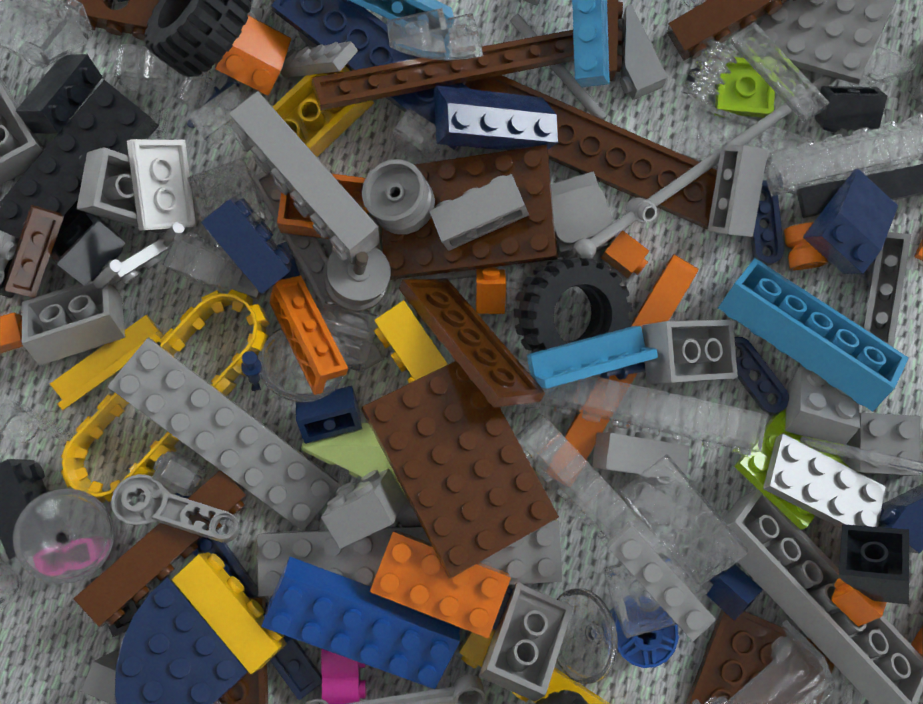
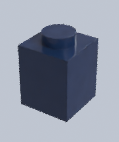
(733, 591)

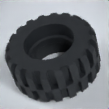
(195, 32)
(542, 292)

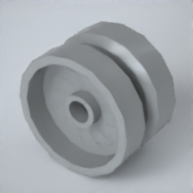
(398, 196)

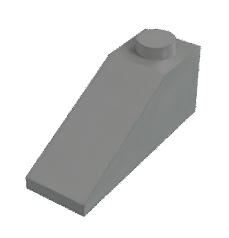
(640, 64)

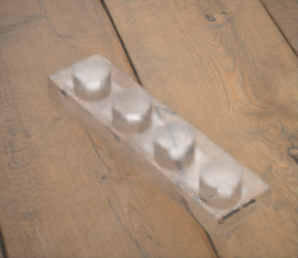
(779, 72)

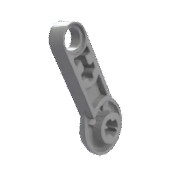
(167, 509)

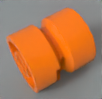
(802, 254)

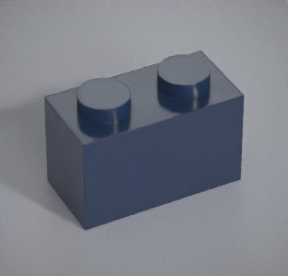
(329, 415)

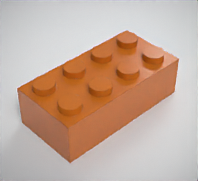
(416, 579)

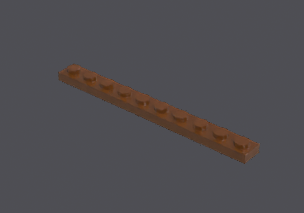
(426, 73)

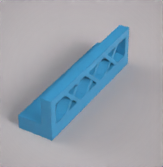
(589, 357)

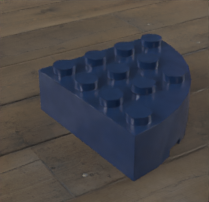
(173, 655)

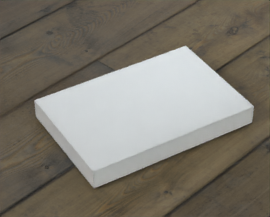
(161, 183)

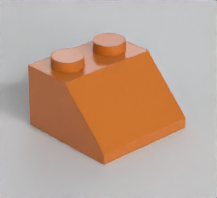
(256, 56)

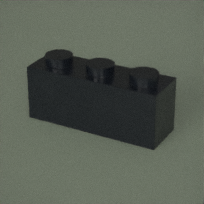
(59, 94)

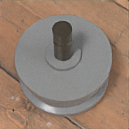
(357, 285)

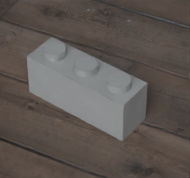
(737, 190)
(478, 212)
(635, 453)

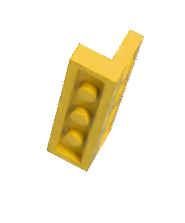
(103, 362)

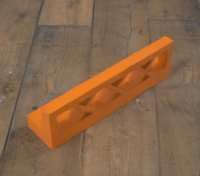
(307, 333)

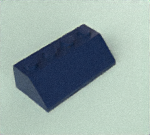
(492, 119)

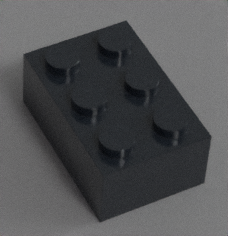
(19, 485)

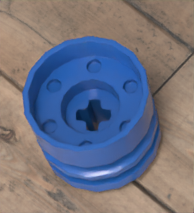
(652, 650)

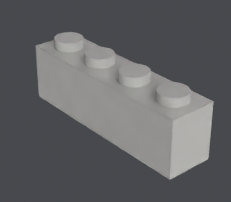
(887, 287)

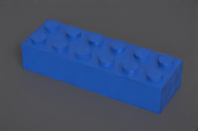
(359, 625)

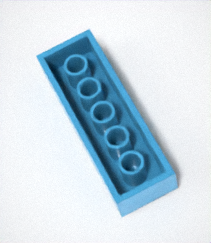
(814, 335)

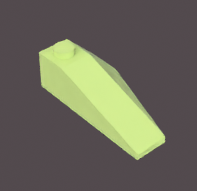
(353, 450)

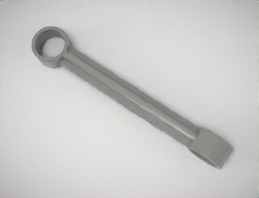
(447, 695)

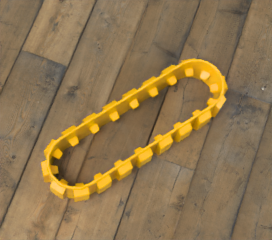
(113, 404)

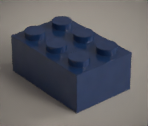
(248, 243)

